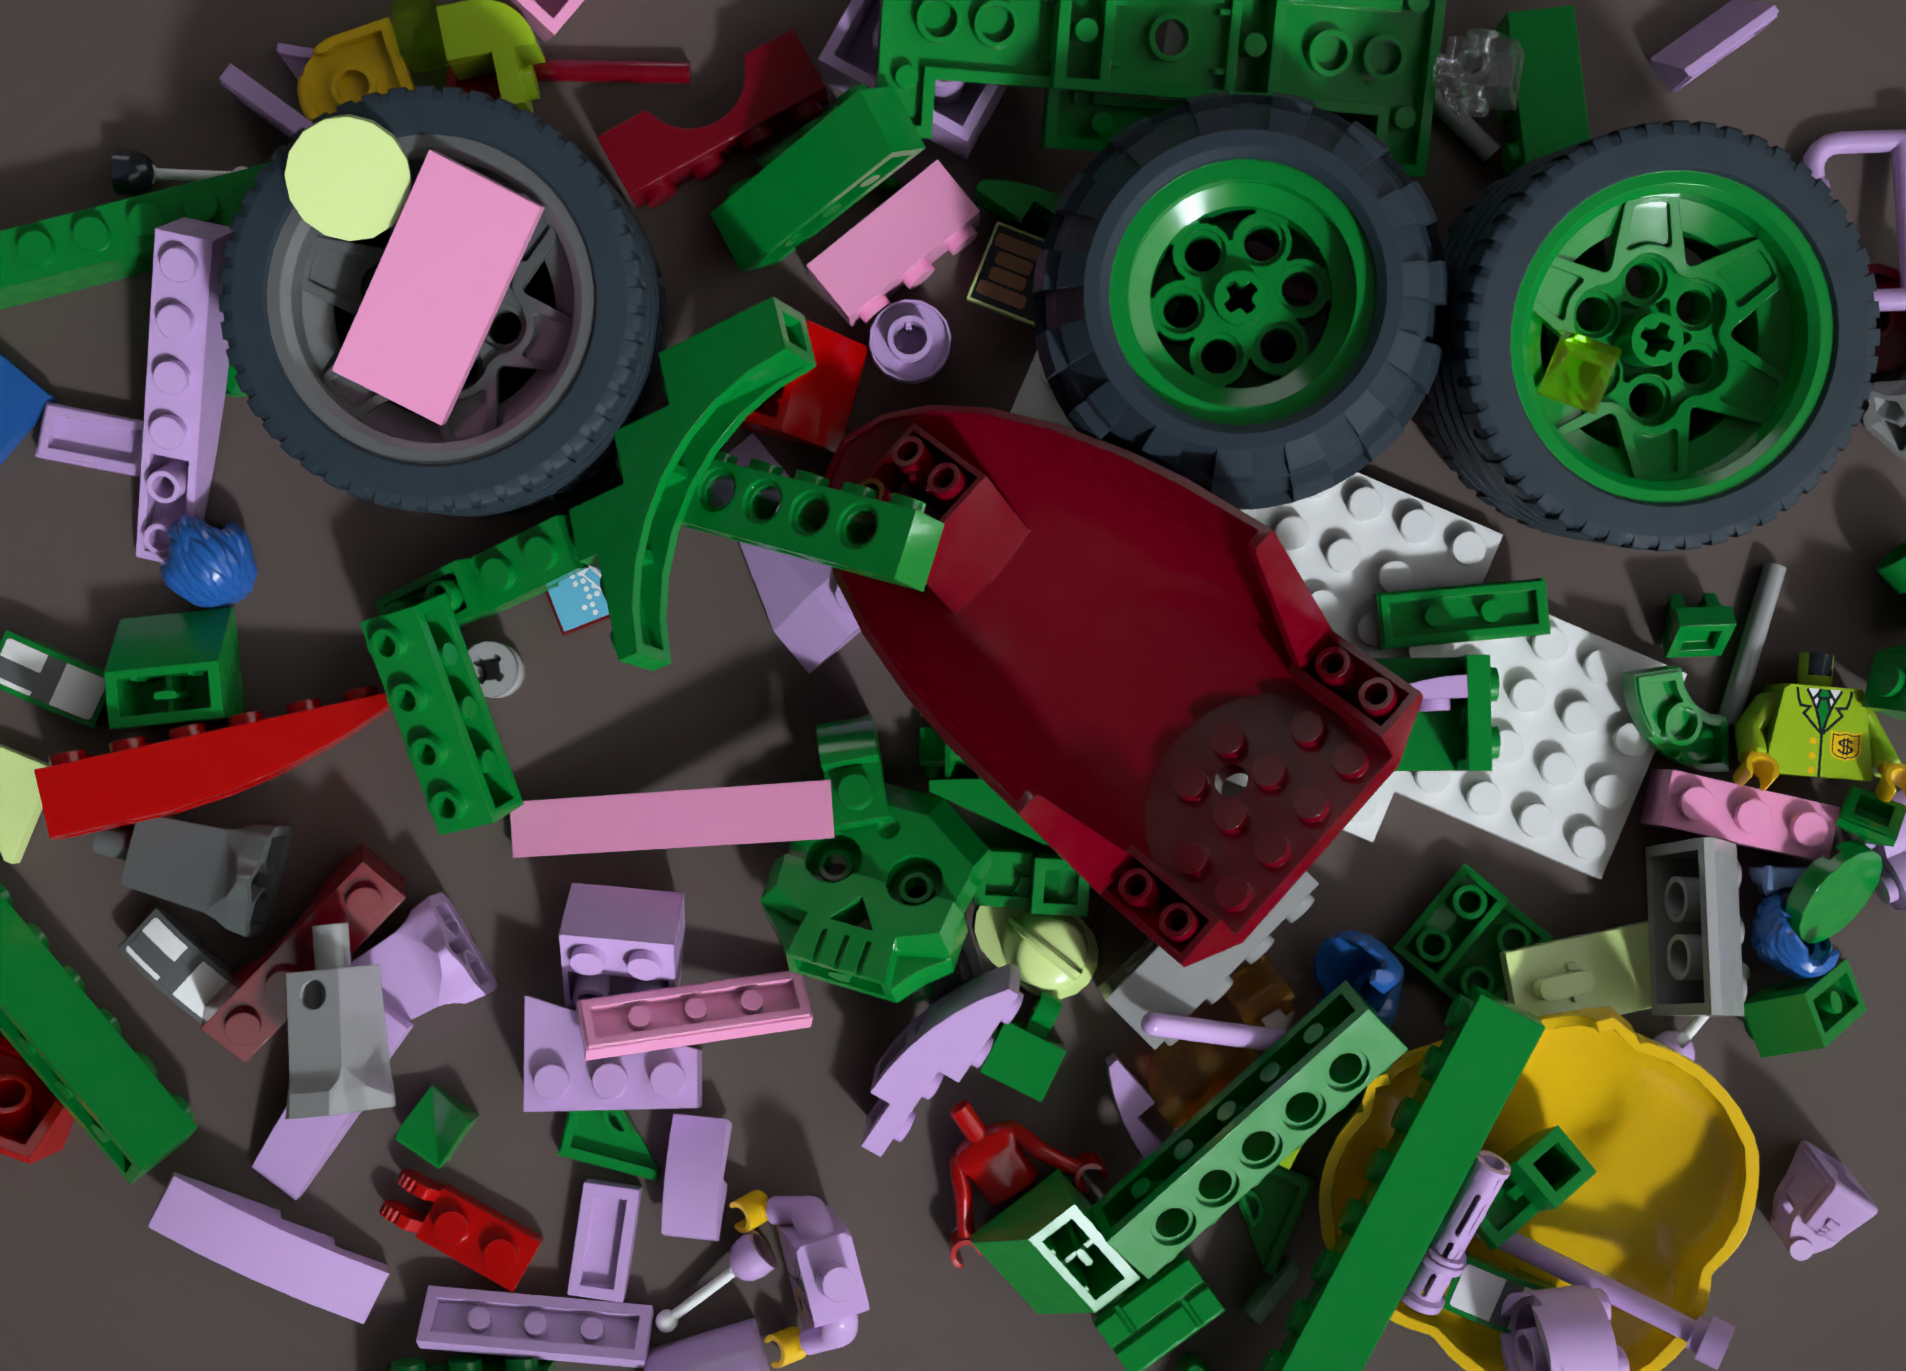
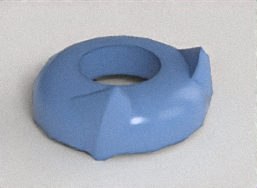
(1773, 878)

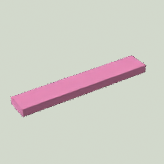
(673, 819)

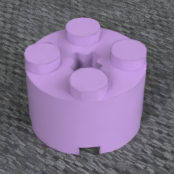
(1560, 1331)

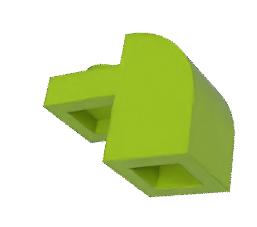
(490, 39)

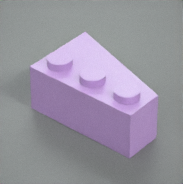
(563, 1081)

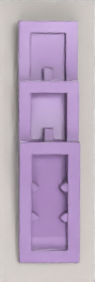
(303, 1145)
(268, 1248)

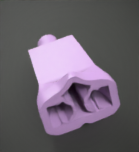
(430, 961)

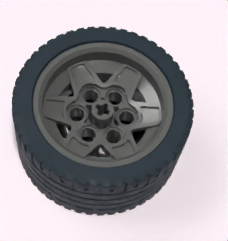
(592, 354)

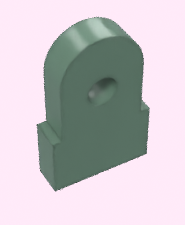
(1267, 1296)

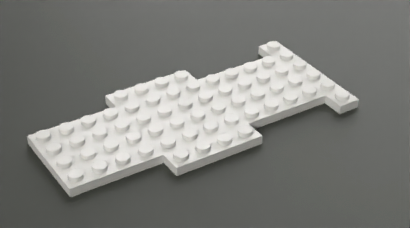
(1561, 708)

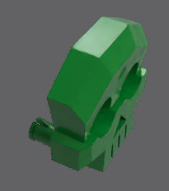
(910, 937)

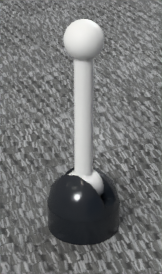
(136, 173)

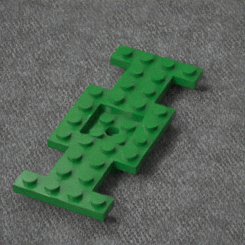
(1337, 52)

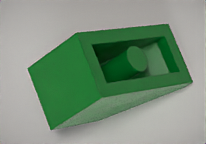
(1803, 1012)

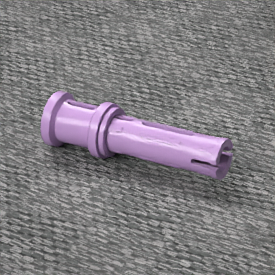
(1446, 1253)

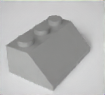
(1695, 928)

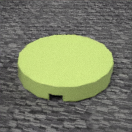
(348, 177)

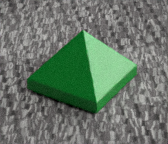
(1869, 818)

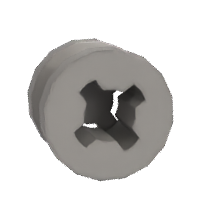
(503, 675)

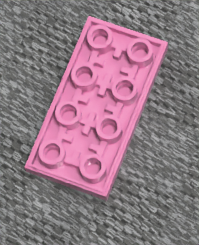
(437, 287)

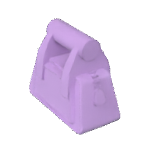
(1817, 1203)

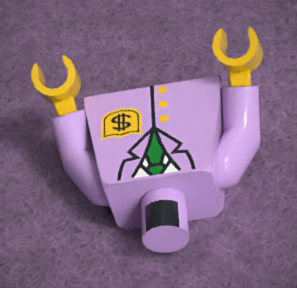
(819, 1267)

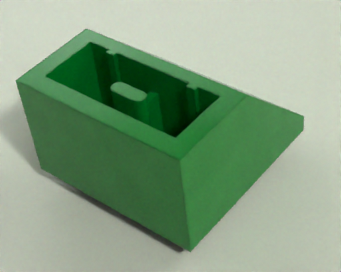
(174, 670)
(1055, 1251)

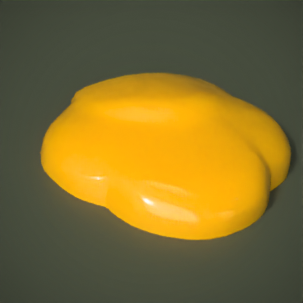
(1655, 1216)

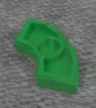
(1672, 720)

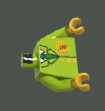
(1815, 733)

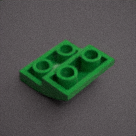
(1463, 933)

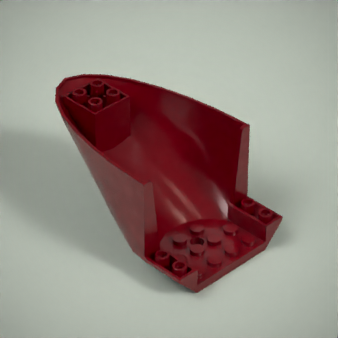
(1117, 656)

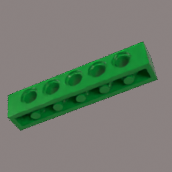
(743, 505)
(1247, 1130)

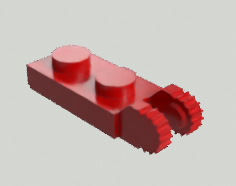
(465, 1229)

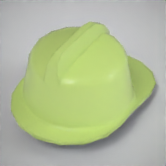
(1050, 950)

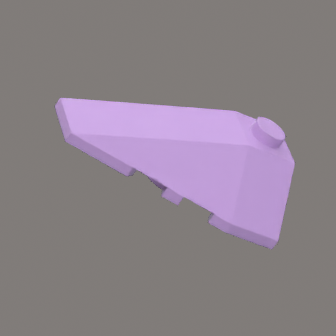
(797, 593)

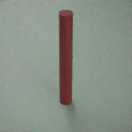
(614, 71)

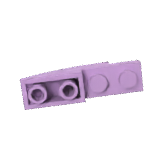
(936, 1044)

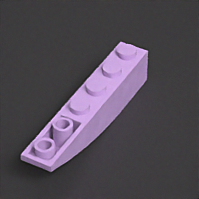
(182, 380)

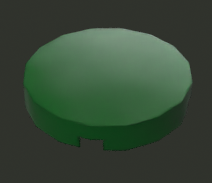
(1833, 891)

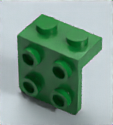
(1458, 737)

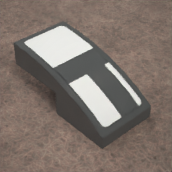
(175, 961)

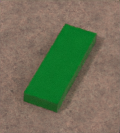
(1461, 613)

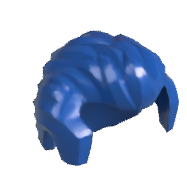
(209, 564)
(1780, 945)
(1365, 966)

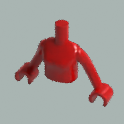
(1000, 1168)

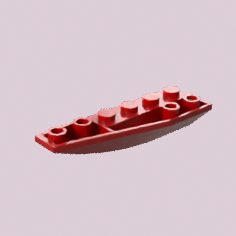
(195, 766)

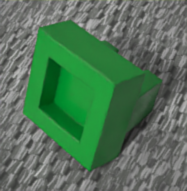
(1697, 629)

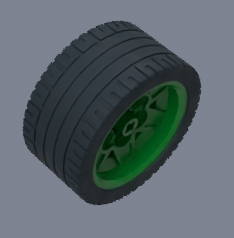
(1776, 397)

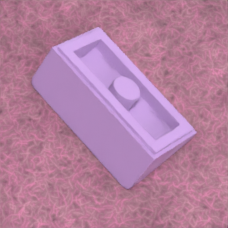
(1711, 41)

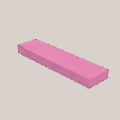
(692, 1014)

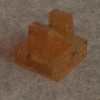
(1258, 992)

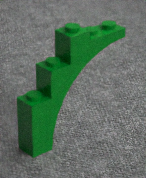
(663, 457)

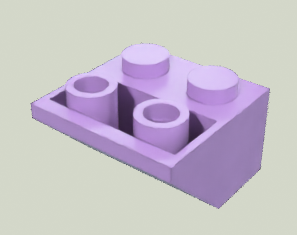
(620, 941)

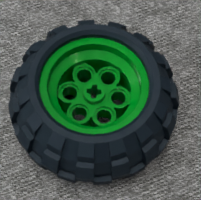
(1339, 220)

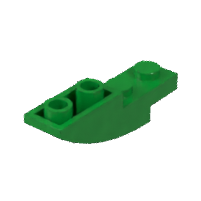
(498, 576)

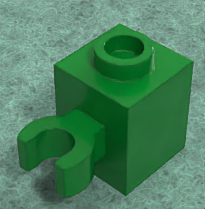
(1024, 1053)

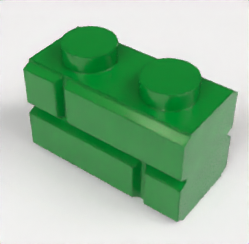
(1157, 1313)

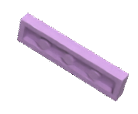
(535, 1326)

